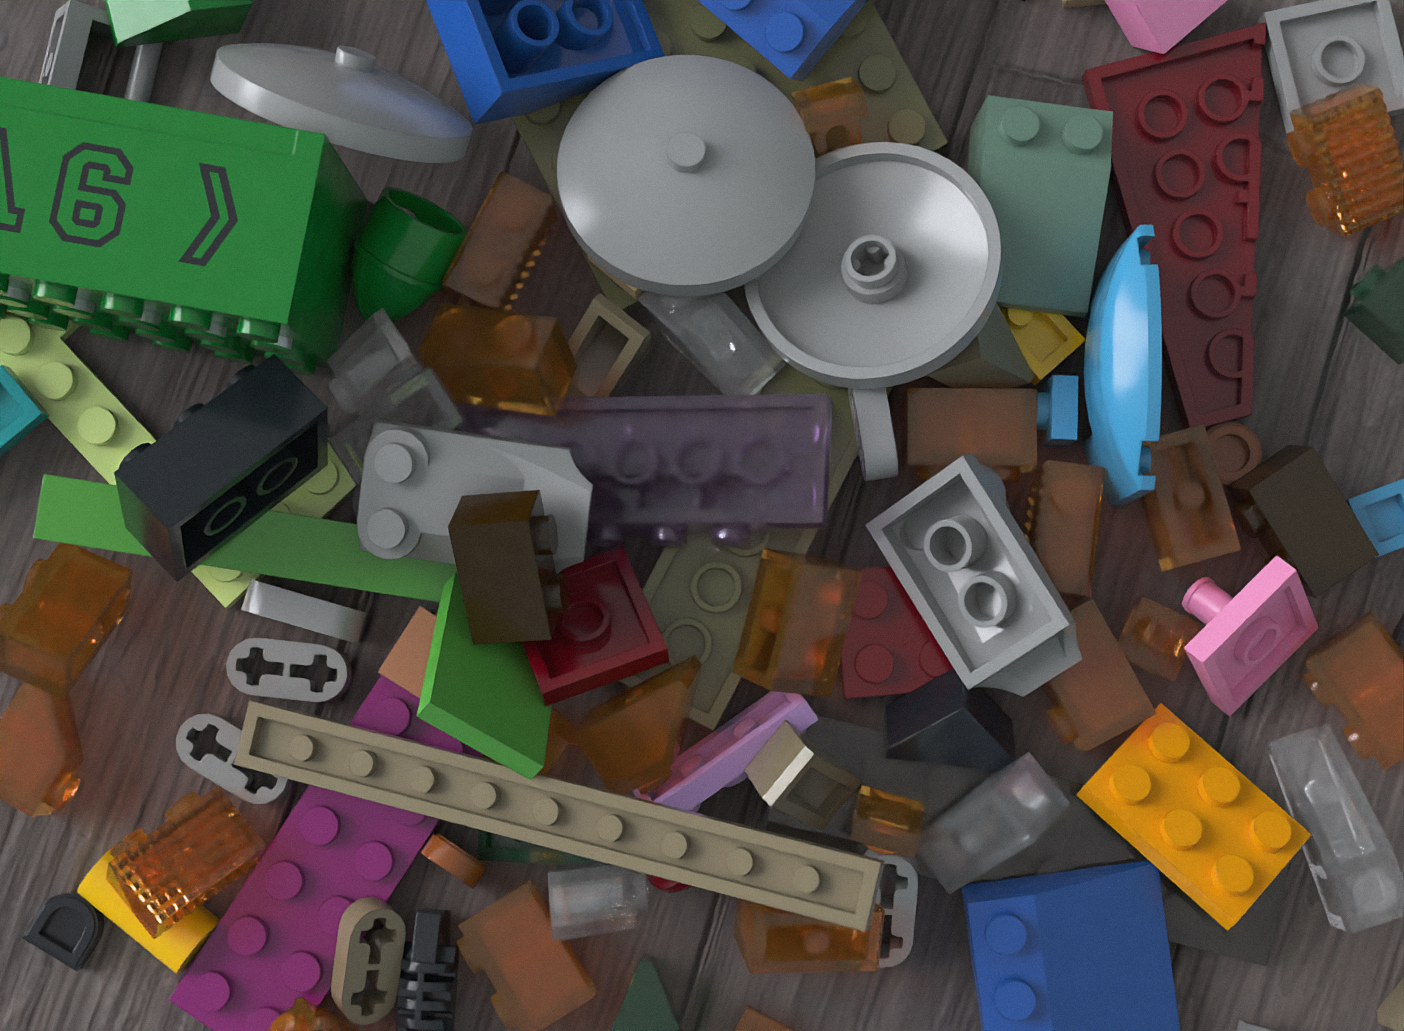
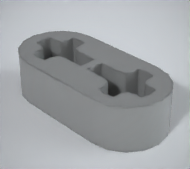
(873, 433)
(303, 611)
(288, 685)
(218, 768)
(900, 907)

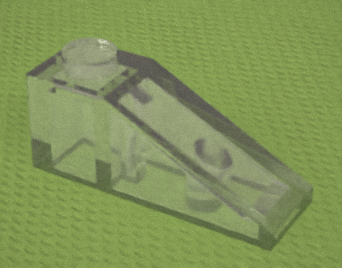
(1347, 845)

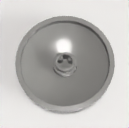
(342, 98)
(686, 175)
(886, 270)

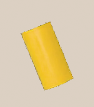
(174, 947)

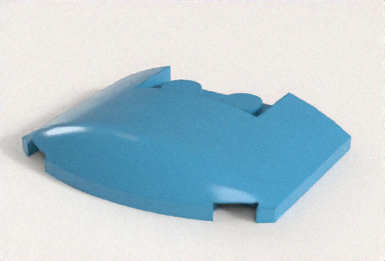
(1124, 369)

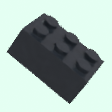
(223, 465)

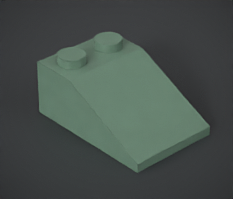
(1048, 189)

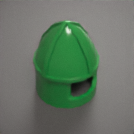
(403, 257)

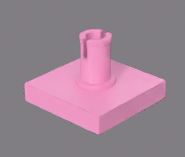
(1247, 634)

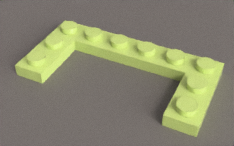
(108, 430)

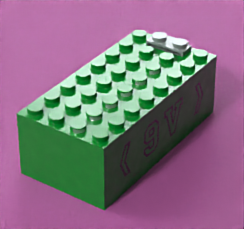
(174, 226)

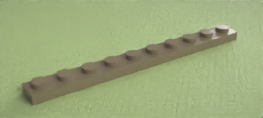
(563, 815)

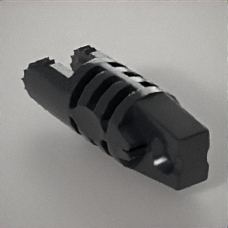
(428, 975)

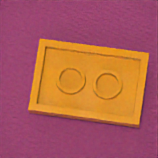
(1194, 816)

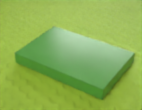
(483, 691)

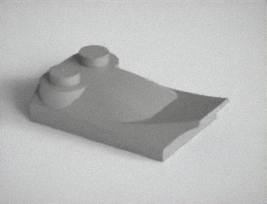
(420, 473)
(978, 580)

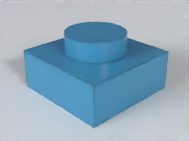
(1058, 411)
(1382, 516)

